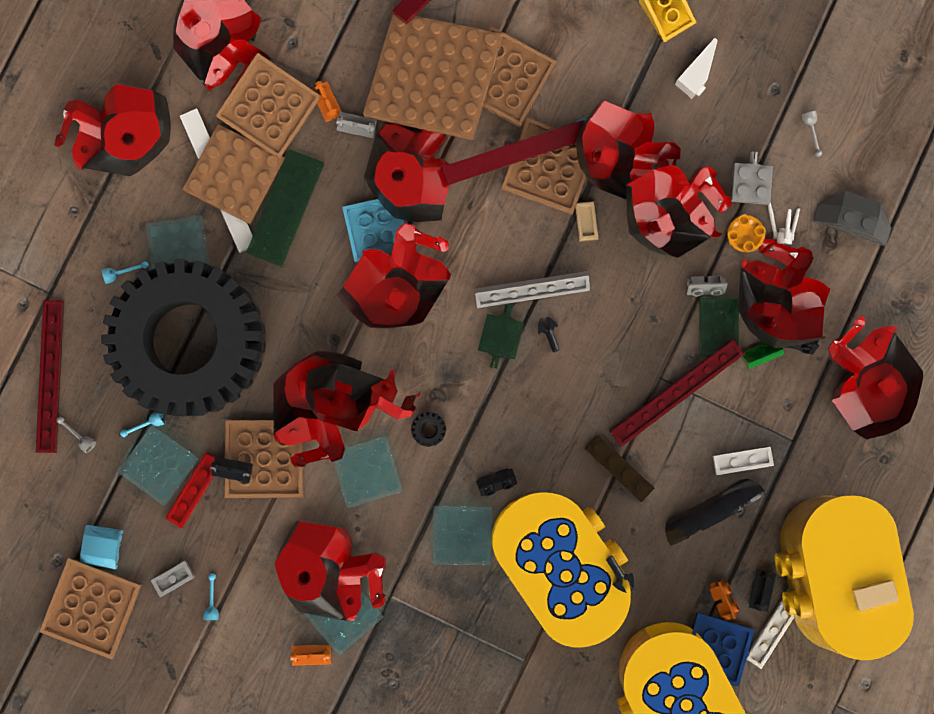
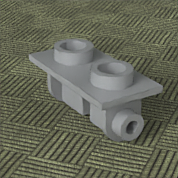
(356, 124)
(714, 286)

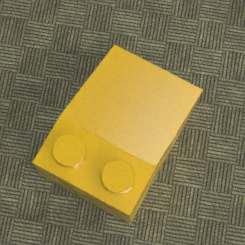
(668, 16)

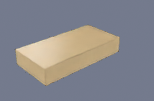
(586, 221)
(875, 595)

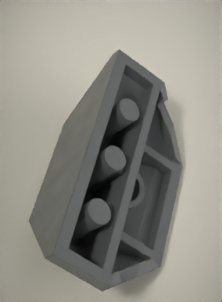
(855, 216)

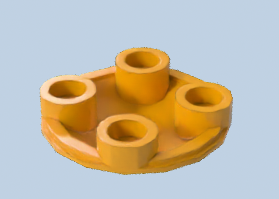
(746, 233)

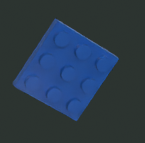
(728, 641)

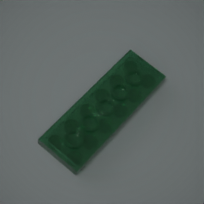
(285, 208)

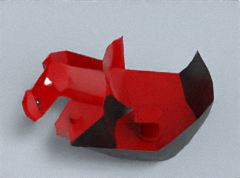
(782, 304)
(350, 396)
(323, 576)

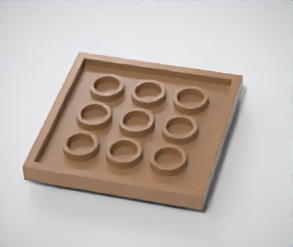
(516, 79)
(268, 106)
(233, 174)
(547, 178)
(272, 469)
(90, 608)

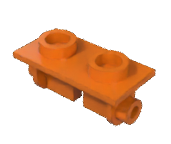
(328, 103)
(727, 606)
(311, 655)

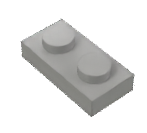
(172, 578)

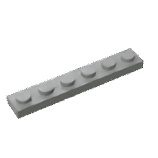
(532, 289)

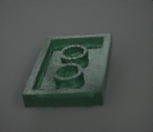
(717, 323)

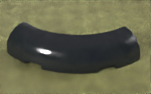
(712, 510)

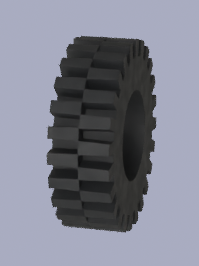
(133, 329)

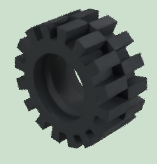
(428, 417)

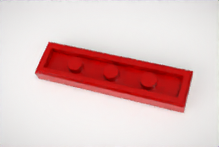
(192, 492)

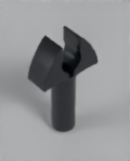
(549, 333)
(619, 574)

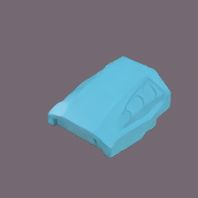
(101, 546)

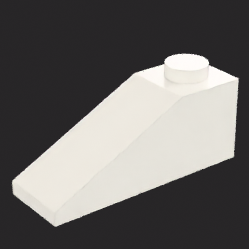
(696, 75)

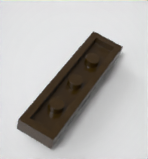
(619, 468)

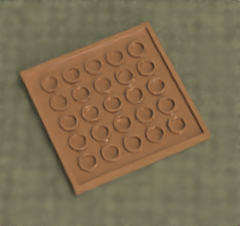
(433, 76)

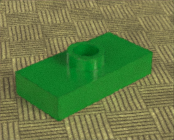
(761, 354)

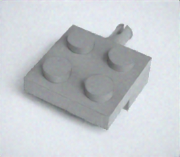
(751, 182)

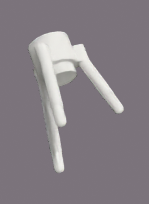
(785, 235)

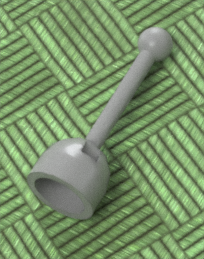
(810, 119)
(85, 443)

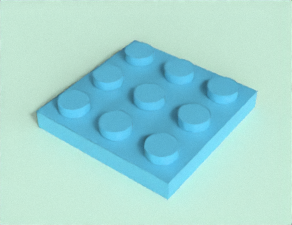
(370, 227)

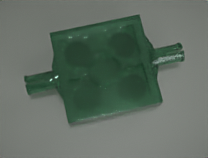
(501, 336)

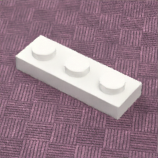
(743, 461)

